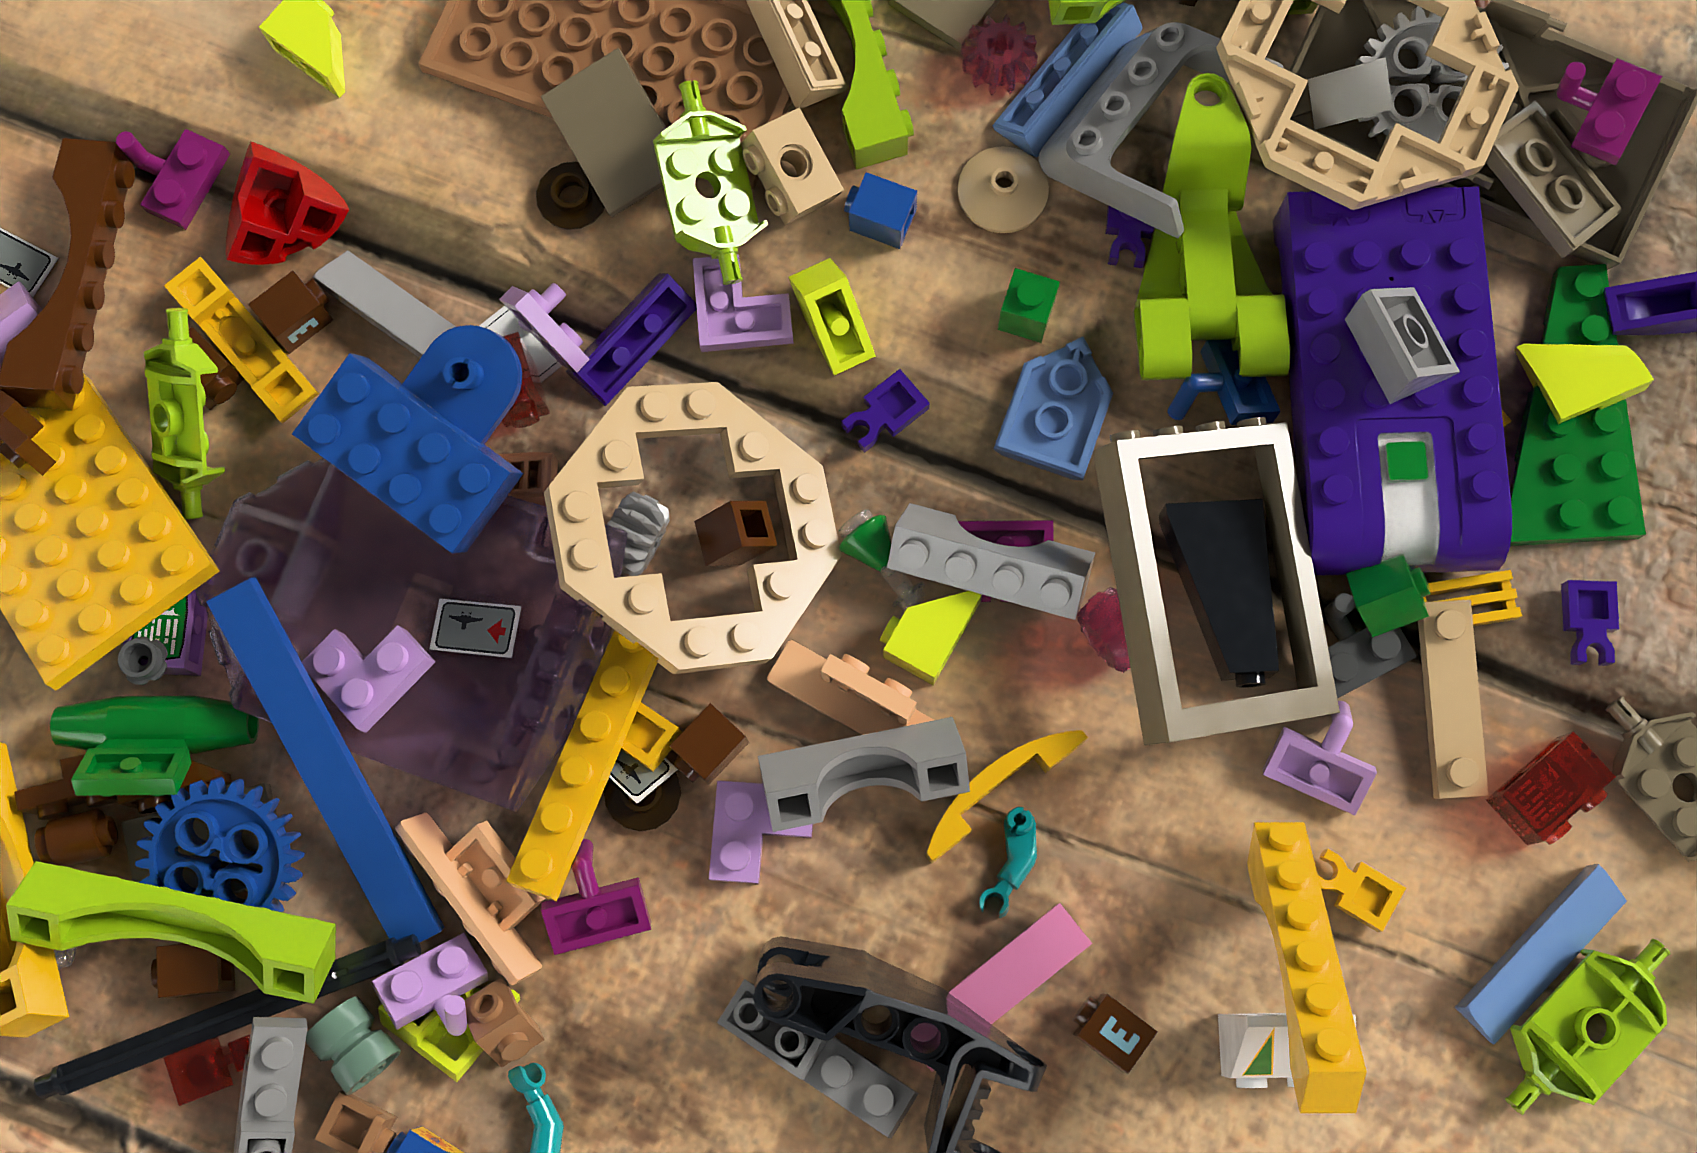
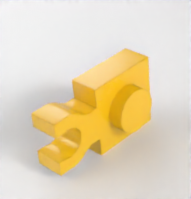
(1362, 892)

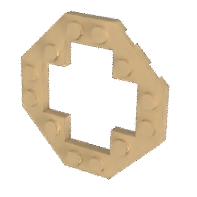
(1407, 158)
(639, 603)

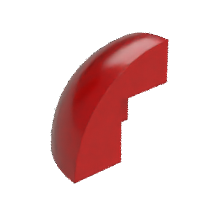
(279, 209)

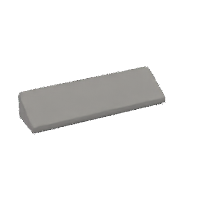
(382, 302)

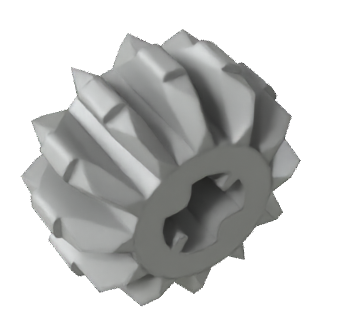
(646, 524)

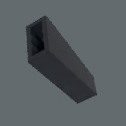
(1228, 582)

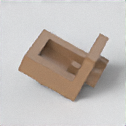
(501, 1023)
(356, 1126)

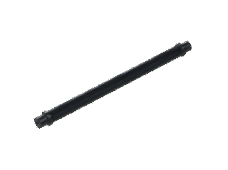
(217, 1021)

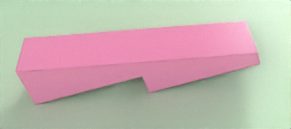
(1017, 968)

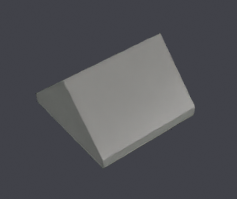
(1400, 341)

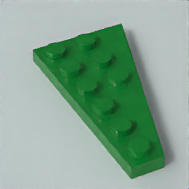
(1579, 474)

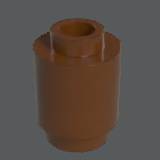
(76, 838)

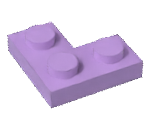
(733, 321)
(368, 685)
(738, 832)

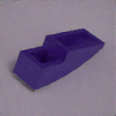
(1653, 306)

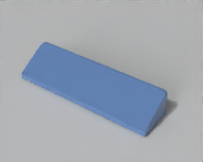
(1066, 78)
(1541, 953)

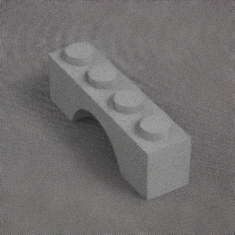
(1037, 576)
(917, 758)

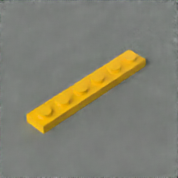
(583, 769)

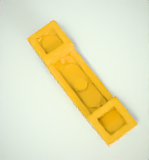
(241, 339)
(1045, 751)

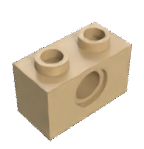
(792, 141)

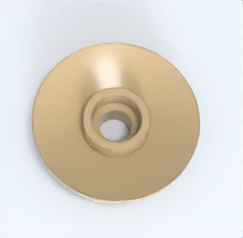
(998, 207)

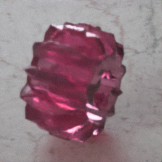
(994, 39)
(1104, 629)

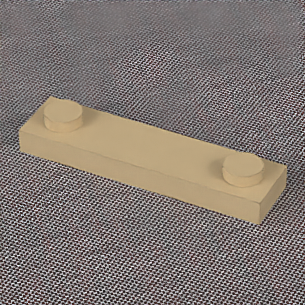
(1452, 700)

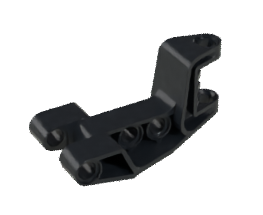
(835, 985)

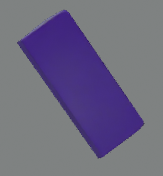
(634, 337)

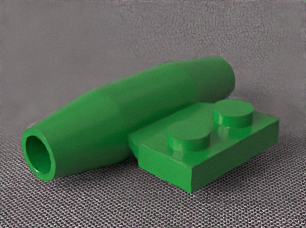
(146, 740)

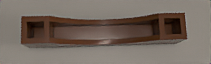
(48, 356)

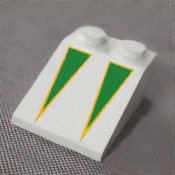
(1255, 1048)

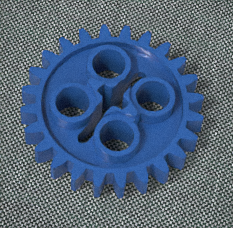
(226, 815)

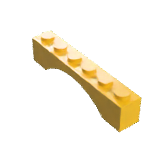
(29, 973)
(1321, 1028)

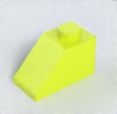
(309, 40)
(832, 315)
(928, 634)

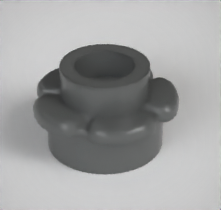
(130, 657)

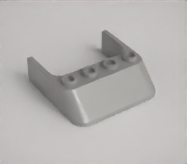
(1090, 134)

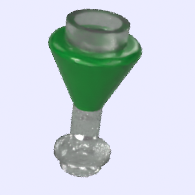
(870, 542)

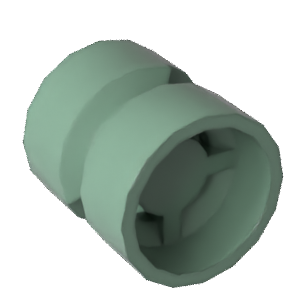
(348, 1041)

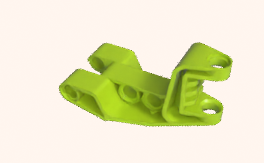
(1208, 277)

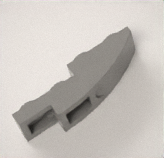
(823, 1064)
(270, 1085)

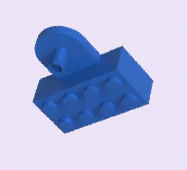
(425, 438)

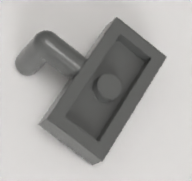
(1358, 655)

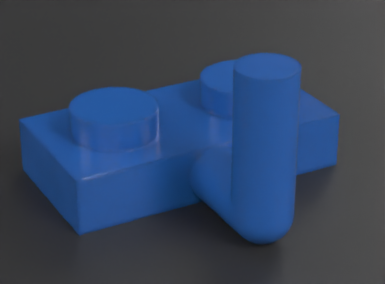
(1239, 395)

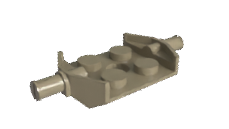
(1647, 766)

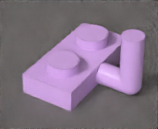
(532, 315)
(1322, 767)
(433, 983)

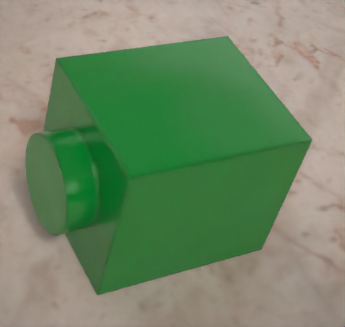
(1028, 305)
(1389, 595)

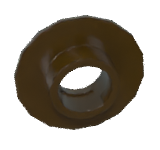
(562, 214)
(648, 816)

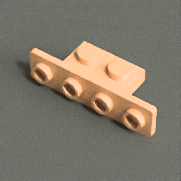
(844, 690)
(475, 885)

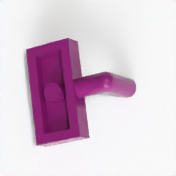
(1612, 111)
(180, 179)
(596, 911)

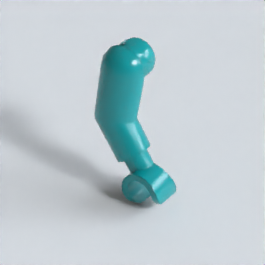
(1021, 857)
(546, 1120)

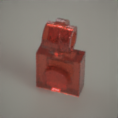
(204, 1068)

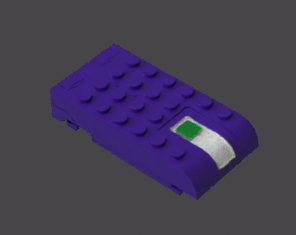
(1409, 473)

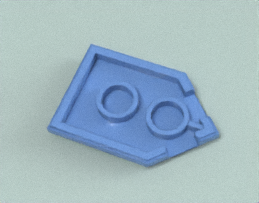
(1056, 412)

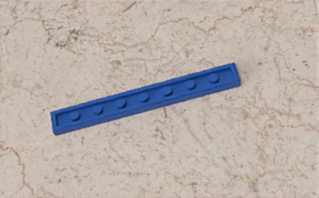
(324, 761)

